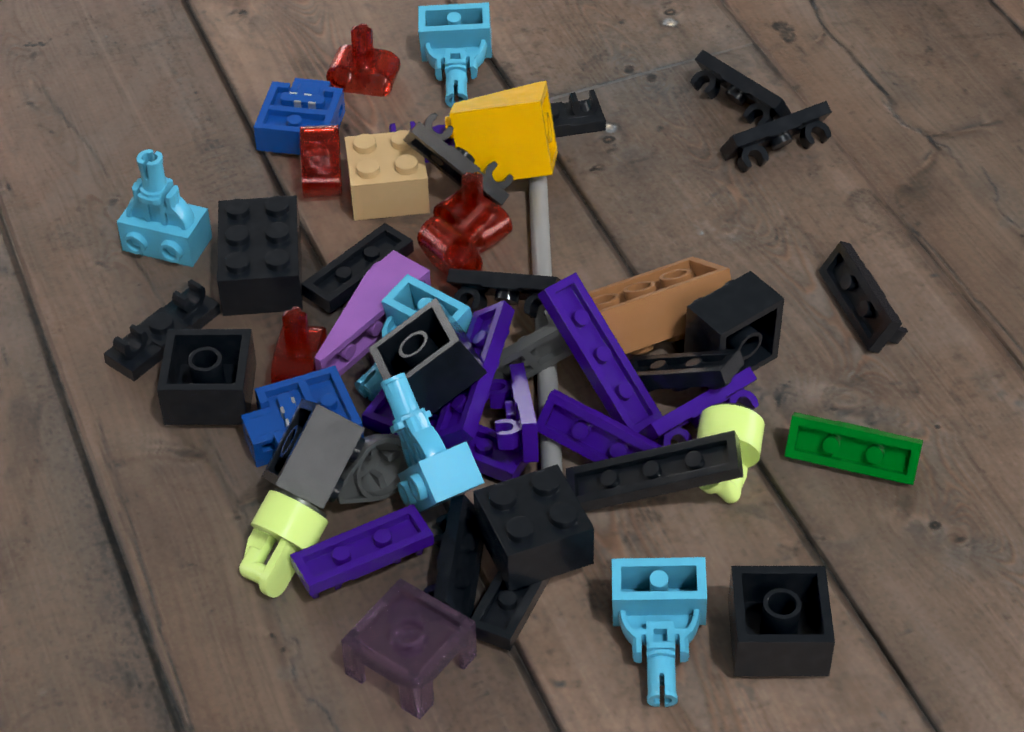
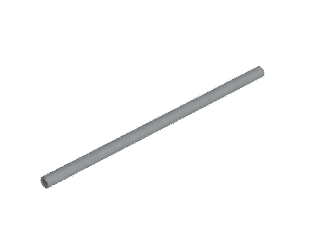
(542, 265)

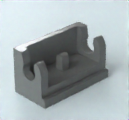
(536, 351)

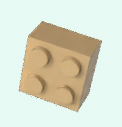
(385, 176)

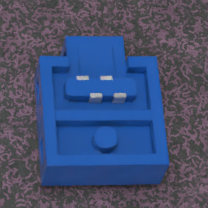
(287, 108)
(279, 402)

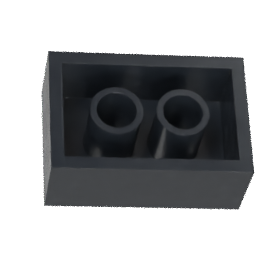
(259, 255)

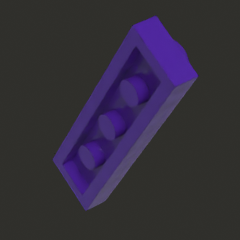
(487, 334)
(599, 353)
(484, 448)

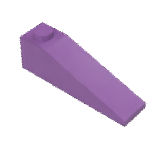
(364, 314)

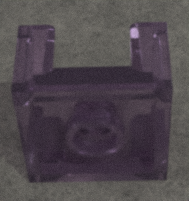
(409, 643)

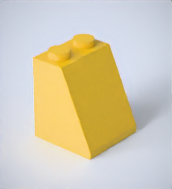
(508, 128)

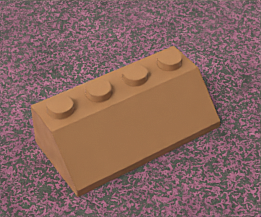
(656, 302)

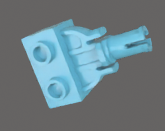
(455, 40)
(161, 221)
(399, 305)
(432, 470)
(658, 607)

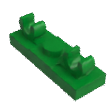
(853, 448)

